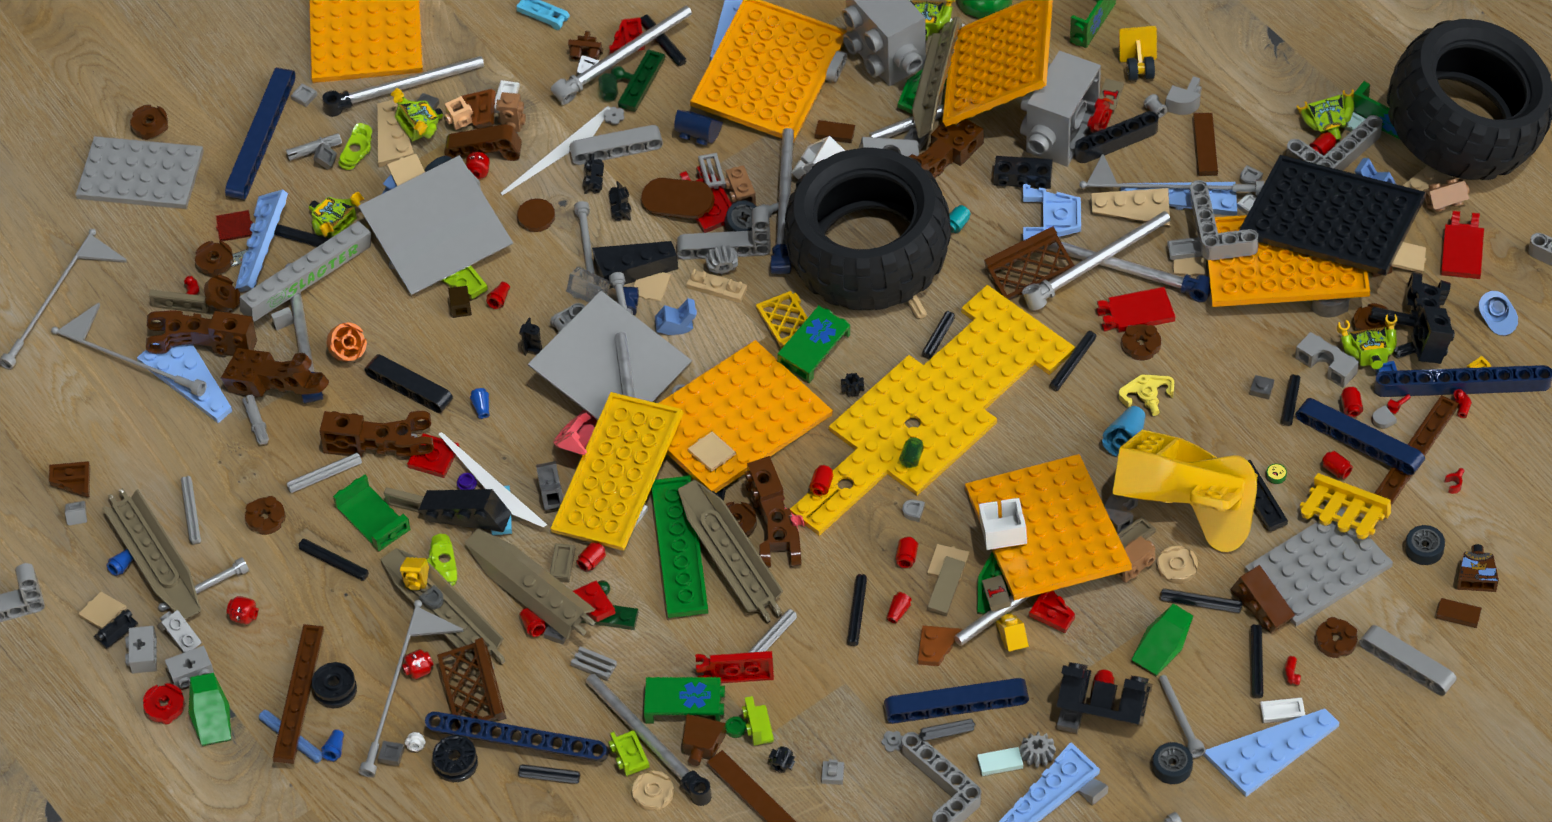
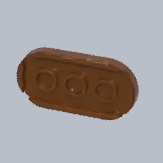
(677, 198)

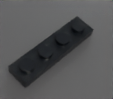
(1267, 506)

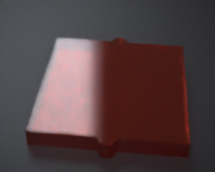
(234, 225)

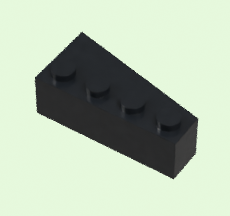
(635, 260)
(466, 508)

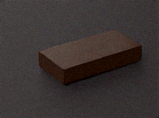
(838, 131)
(1458, 613)

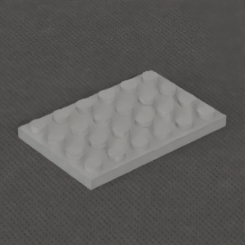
(140, 172)
(1321, 567)

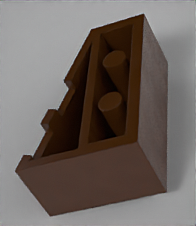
(1263, 599)

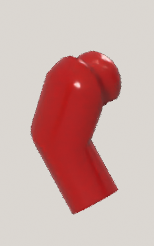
(191, 285)
(1464, 402)
(1290, 670)

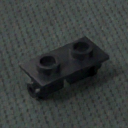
(593, 168)
(619, 197)
(530, 337)
(114, 631)

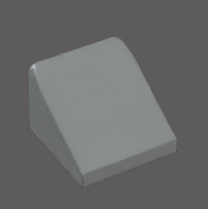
(76, 513)
(1094, 791)

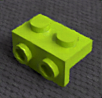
(758, 722)
(629, 752)

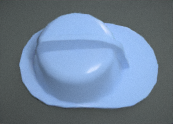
(1498, 312)

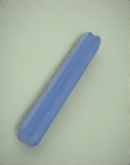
(303, 745)

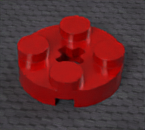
(1101, 115)
(166, 713)

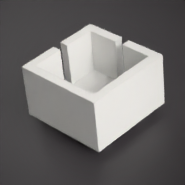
(815, 153)
(1003, 531)

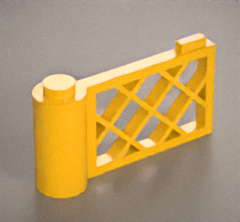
(775, 302)

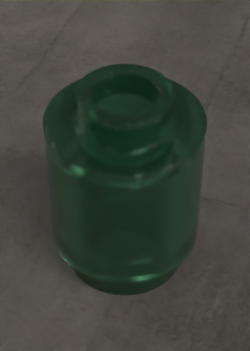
(608, 87)
(911, 452)

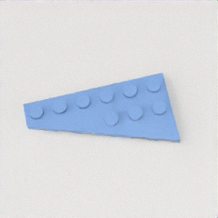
(187, 363)
(1261, 755)

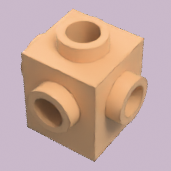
(458, 113)

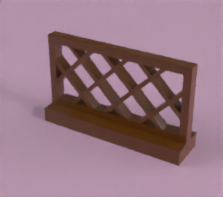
(1018, 252)
(487, 676)

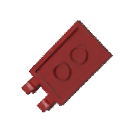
(715, 217)
(1463, 248)
(1136, 308)
(737, 666)

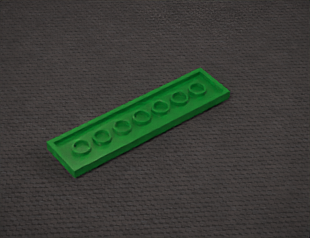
(678, 551)

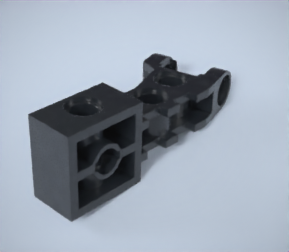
(1433, 326)

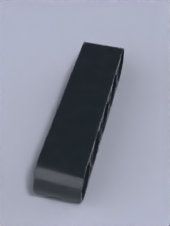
(1116, 137)
(408, 383)

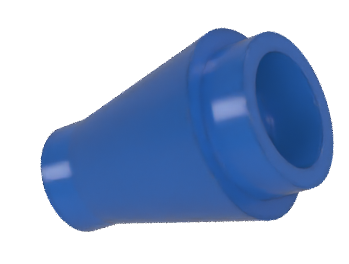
(480, 401)
(119, 562)
(333, 746)

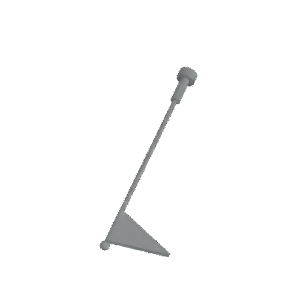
(1103, 177)
(90, 249)
(78, 330)
(421, 624)

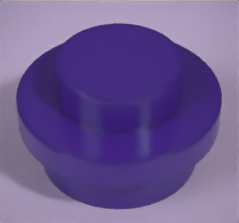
(466, 481)

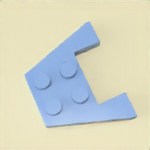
(1059, 210)

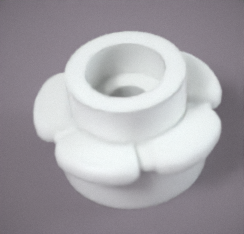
(415, 741)

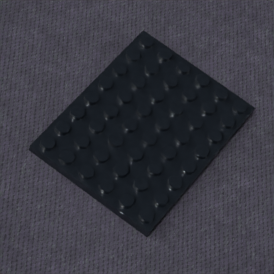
(1333, 214)

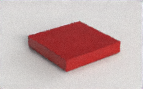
(435, 462)

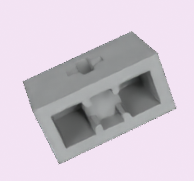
(142, 649)
(188, 665)

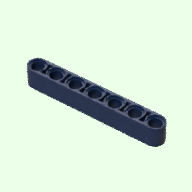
(1360, 436)
(956, 700)

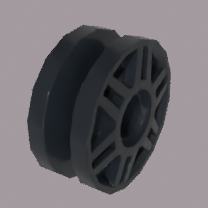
(338, 675)
(455, 747)

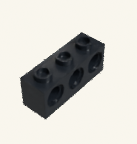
(1023, 170)

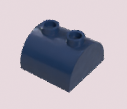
(697, 126)

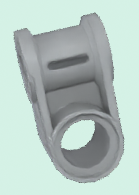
(565, 316)

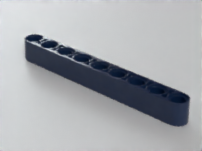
(260, 133)
(1469, 380)
(507, 732)

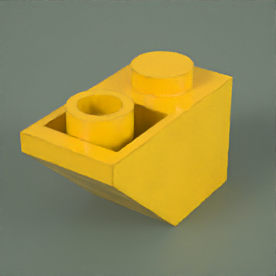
(415, 573)
(1012, 632)

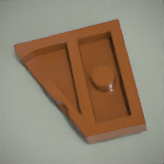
(482, 106)
(935, 644)

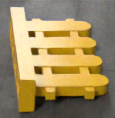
(1348, 496)

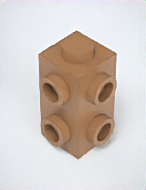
(511, 110)
(739, 185)
(1445, 194)
(1141, 555)

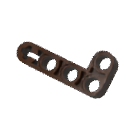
(485, 140)

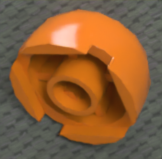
(346, 342)

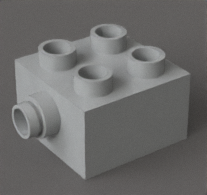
(887, 36)
(1061, 109)

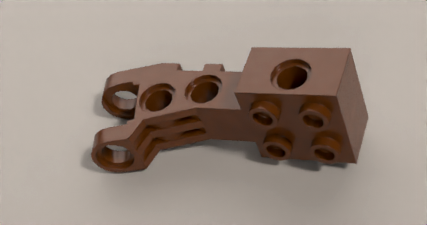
(951, 144)
(222, 332)
(257, 371)
(350, 434)
(768, 498)

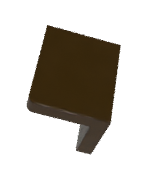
(459, 301)

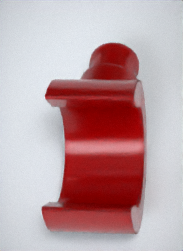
(1456, 477)

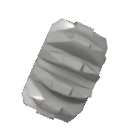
(721, 259)
(1037, 749)

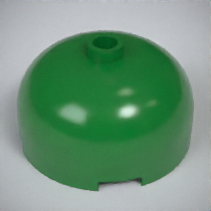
(982, 8)

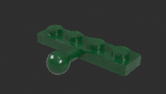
(640, 80)
(624, 617)

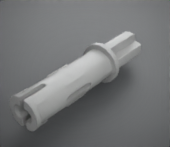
(311, 147)
(258, 426)

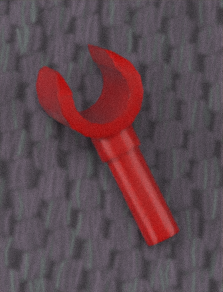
(1394, 406)

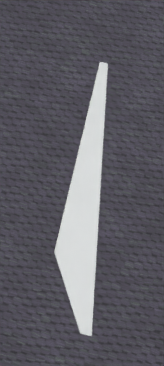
(585, 131)
(513, 504)

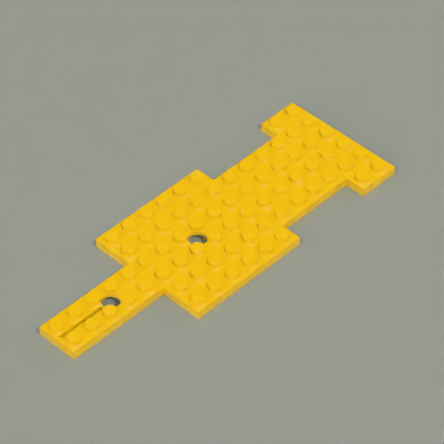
(943, 395)

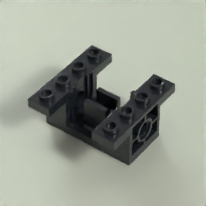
(1074, 691)

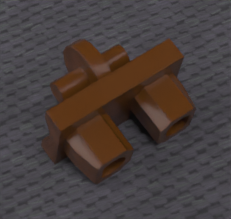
(585, 44)

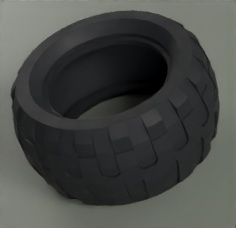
(1448, 134)
(867, 181)

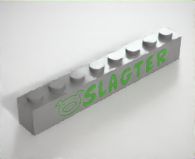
(305, 271)

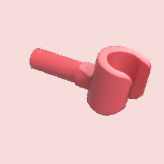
(796, 520)

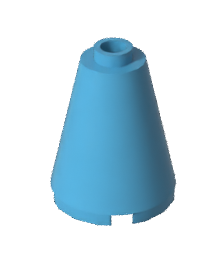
(1123, 429)

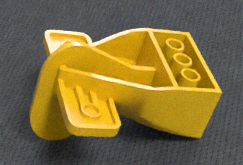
(1178, 471)

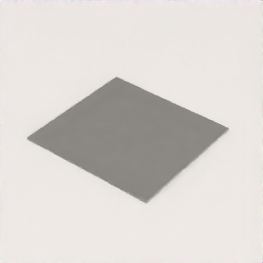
(435, 225)
(585, 357)

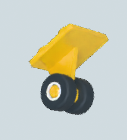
(1138, 45)

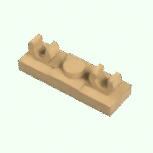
(717, 286)

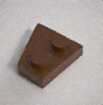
(71, 477)

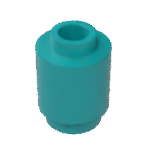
(958, 218)

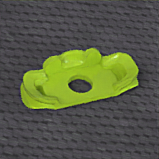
(361, 136)
(442, 545)

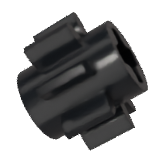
(852, 384)
(781, 759)

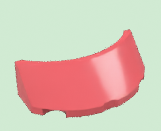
(576, 433)

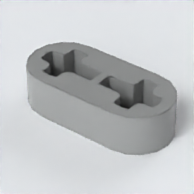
(836, 66)

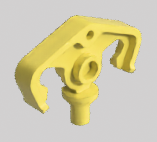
(1146, 388)

